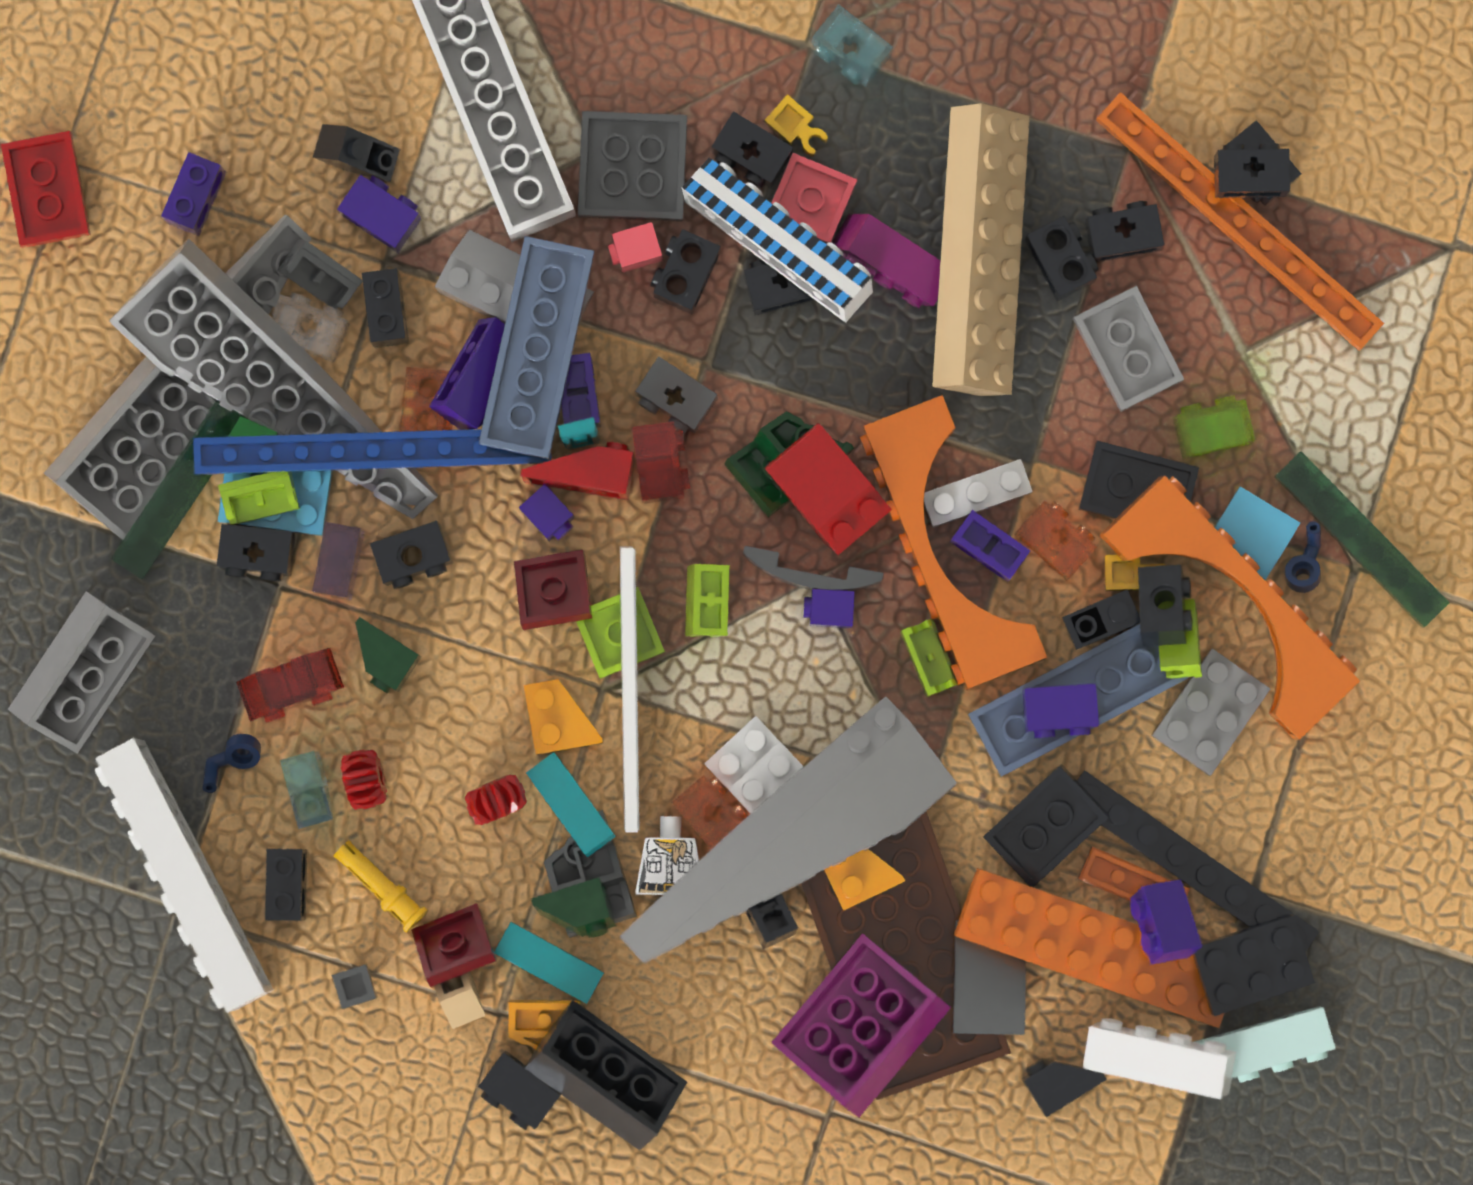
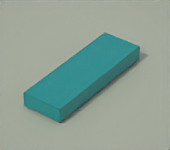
(579, 434)
(570, 804)
(548, 962)

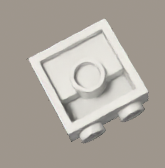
(753, 764)

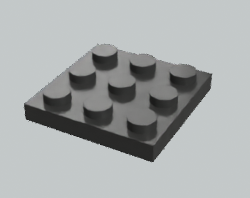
(632, 166)

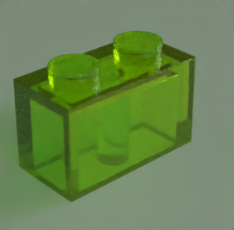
(1213, 427)

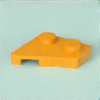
(557, 719)
(861, 878)
(533, 1019)

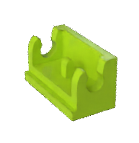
(258, 497)
(707, 600)
(928, 657)
(1182, 659)

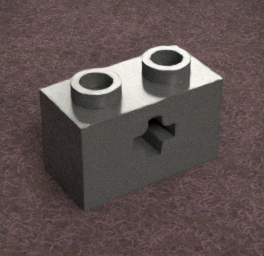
(695, 396)

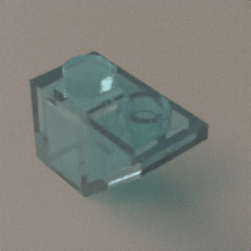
(307, 789)

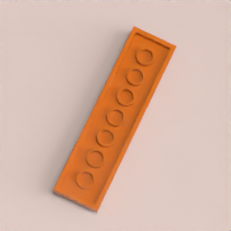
(1078, 944)

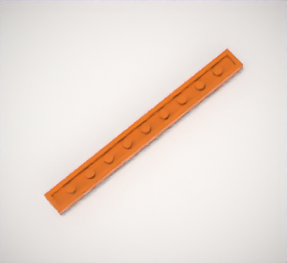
(1240, 222)

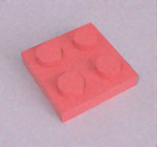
(814, 195)

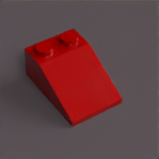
(592, 471)
(827, 489)

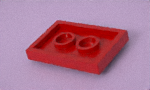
(45, 189)

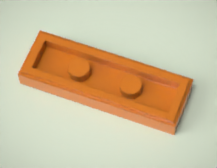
(1117, 874)

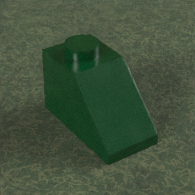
(385, 657)
(579, 908)

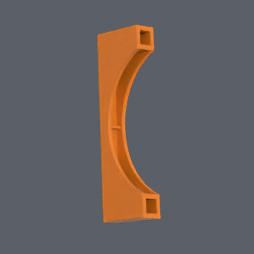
(978, 640)
(1308, 671)

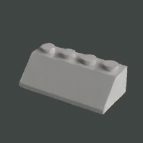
(483, 276)
(81, 672)

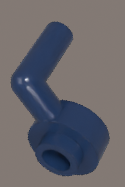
(1306, 563)
(240, 752)

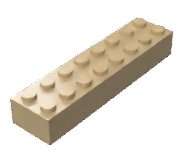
(981, 250)

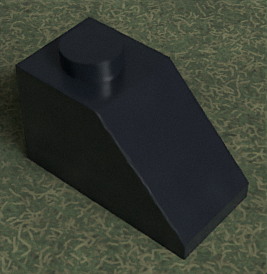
(1058, 1084)

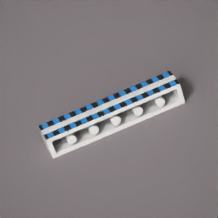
(778, 239)

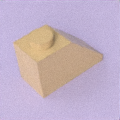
(460, 1000)

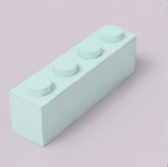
(1277, 1042)

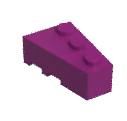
(890, 258)

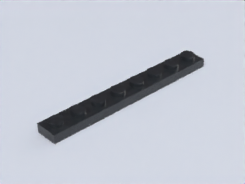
(1188, 861)

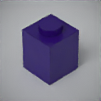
(548, 513)
(830, 608)

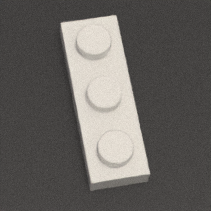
(977, 493)

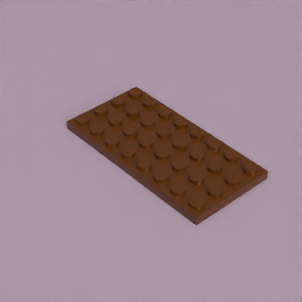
(916, 930)

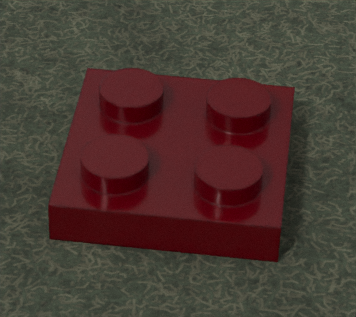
(553, 589)
(453, 945)

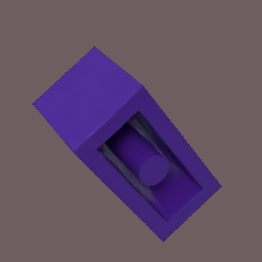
(379, 212)
(1060, 709)
(1165, 922)

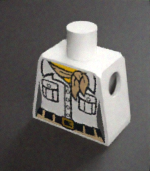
(665, 858)

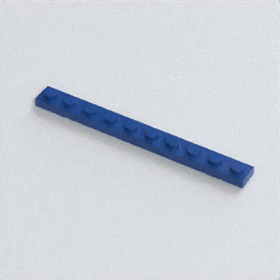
(349, 452)

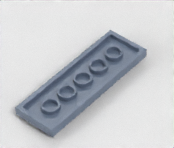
(536, 347)
(1124, 678)

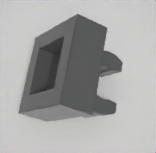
(354, 986)

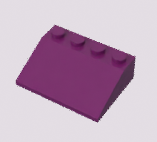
(860, 1025)

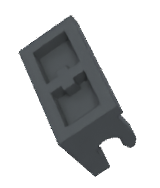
(319, 274)

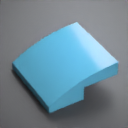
(1257, 529)

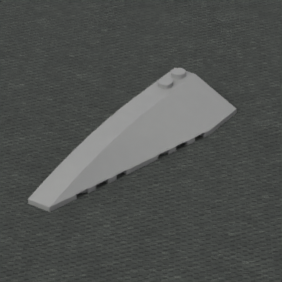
(225, 345)
(152, 416)
(841, 802)

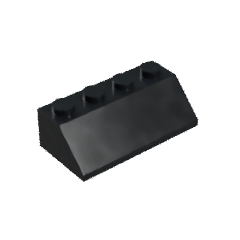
(606, 1075)

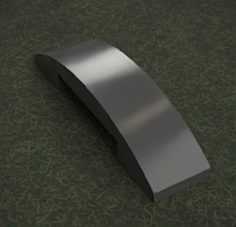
(768, 560)

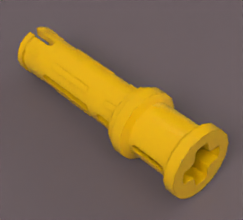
(392, 897)

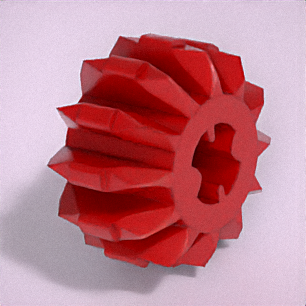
(363, 779)
(495, 799)

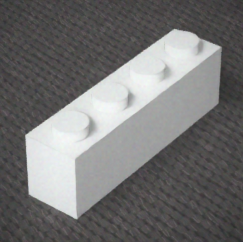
(1159, 1059)

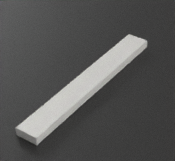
(629, 688)

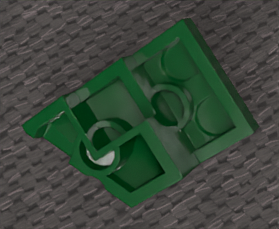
(771, 441)

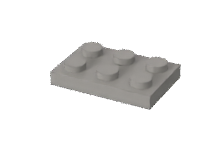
(1128, 349)
(1210, 712)

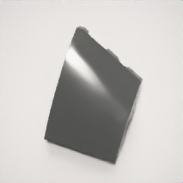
(571, 866)
(987, 990)

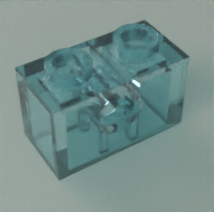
(845, 28)

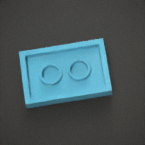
(313, 498)

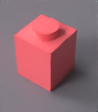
(635, 247)

